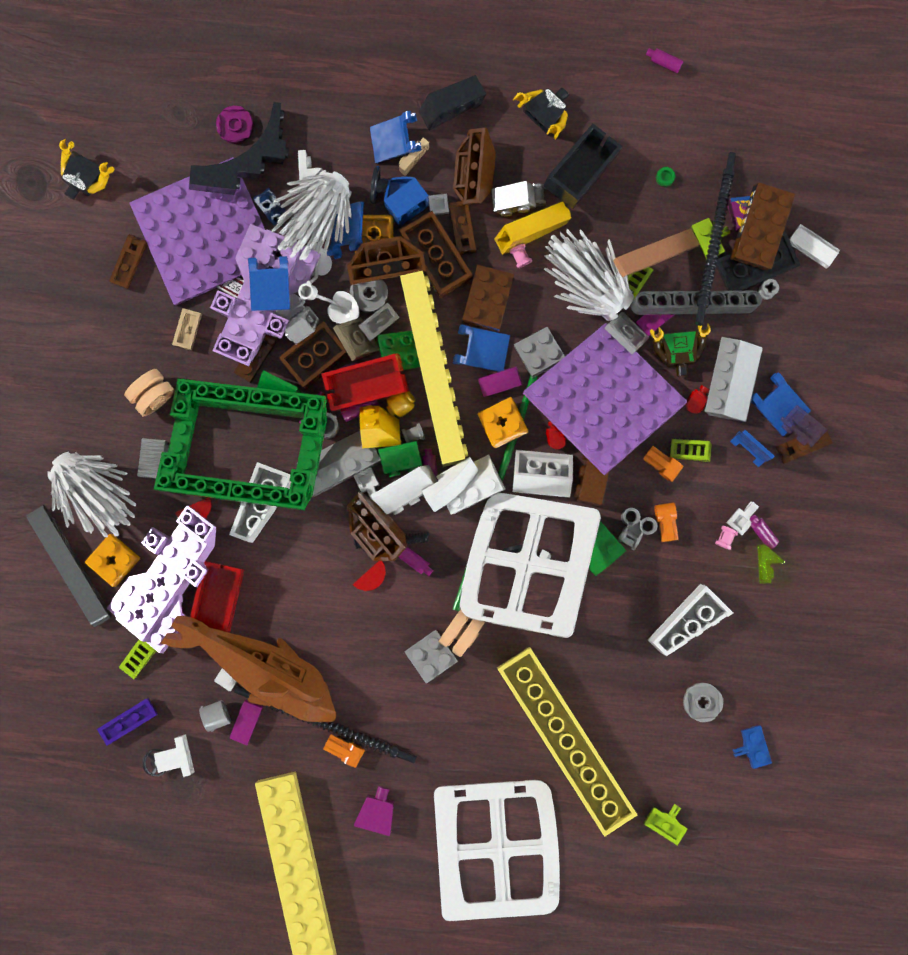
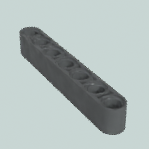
(688, 306)
(69, 566)

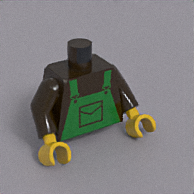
(680, 348)

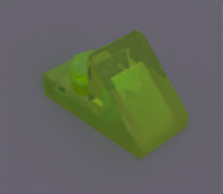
(765, 558)

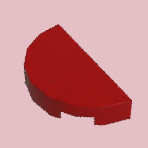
(202, 507)
(372, 578)

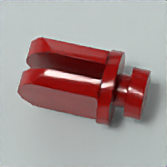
(697, 400)
(554, 437)

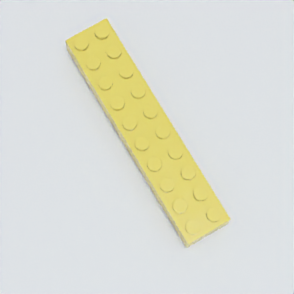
(432, 367)
(567, 741)
(295, 865)

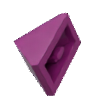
(650, 322)

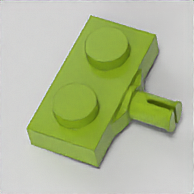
(702, 232)
(666, 824)

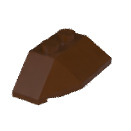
(474, 167)
(384, 260)
(375, 529)

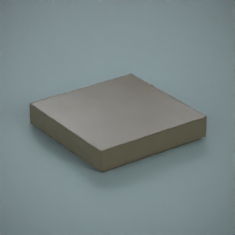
(355, 340)

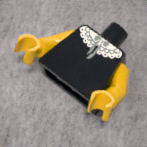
(545, 109)
(81, 173)

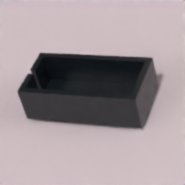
(582, 166)

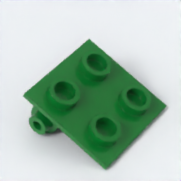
(402, 344)

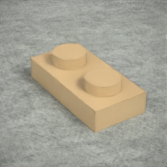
(408, 162)
(187, 329)

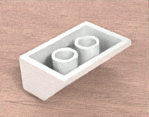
(543, 473)
(484, 485)
(404, 490)

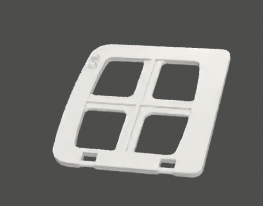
(527, 563)
(497, 849)

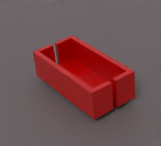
(365, 382)
(217, 596)

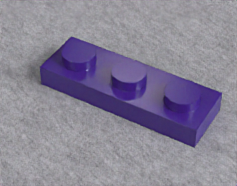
(127, 721)

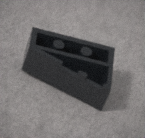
(451, 101)

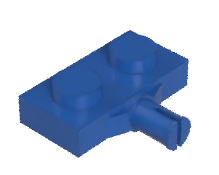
(754, 747)

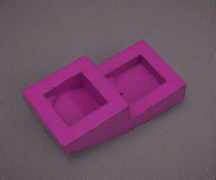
(500, 381)
(246, 722)

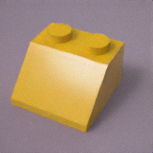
(378, 427)

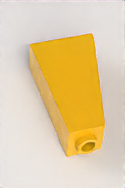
(532, 227)

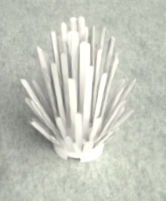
(325, 197)
(589, 277)
(76, 478)

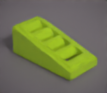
(649, 270)
(707, 452)
(147, 656)

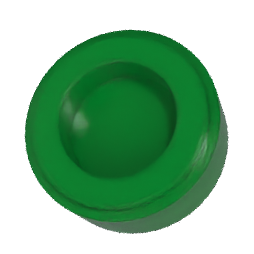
(665, 176)

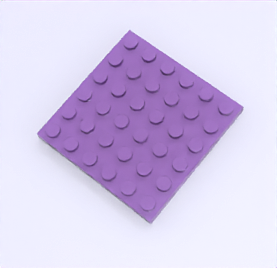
(195, 235)
(604, 399)

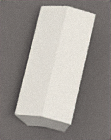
(813, 246)

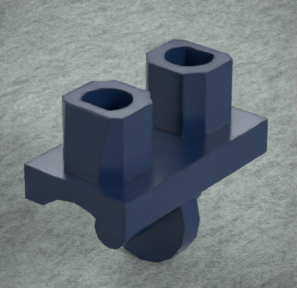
(268, 206)

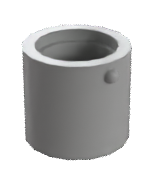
(332, 426)
(214, 715)

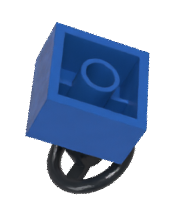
(402, 198)

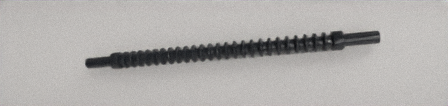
(726, 184)
(393, 751)

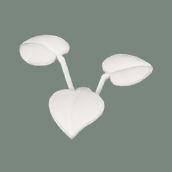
(342, 307)

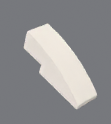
(450, 484)

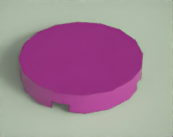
(234, 124)

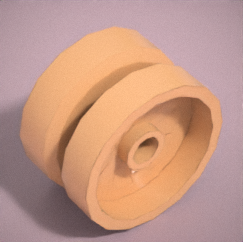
(149, 392)
(462, 632)

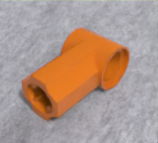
(667, 466)
(666, 516)
(348, 752)

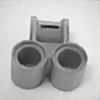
(634, 529)

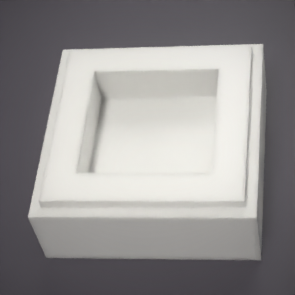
(439, 204)

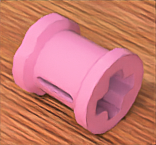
(520, 255)
(726, 537)

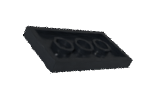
(741, 276)

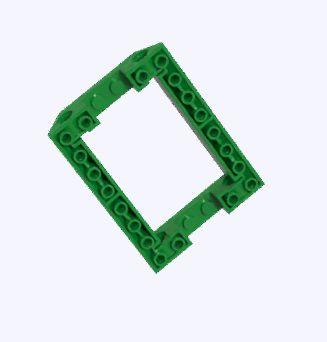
(185, 407)

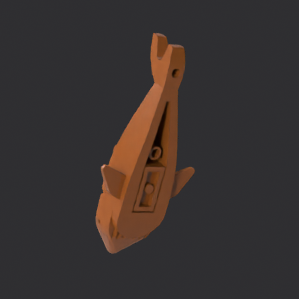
(268, 672)

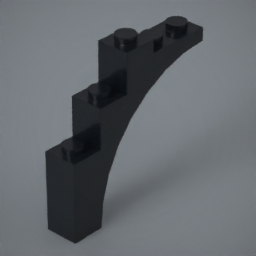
(223, 177)

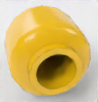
(400, 404)

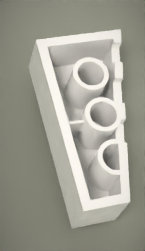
(253, 517)
(689, 620)

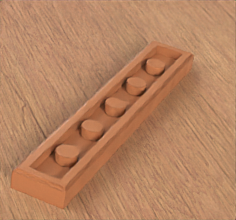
(656, 252)

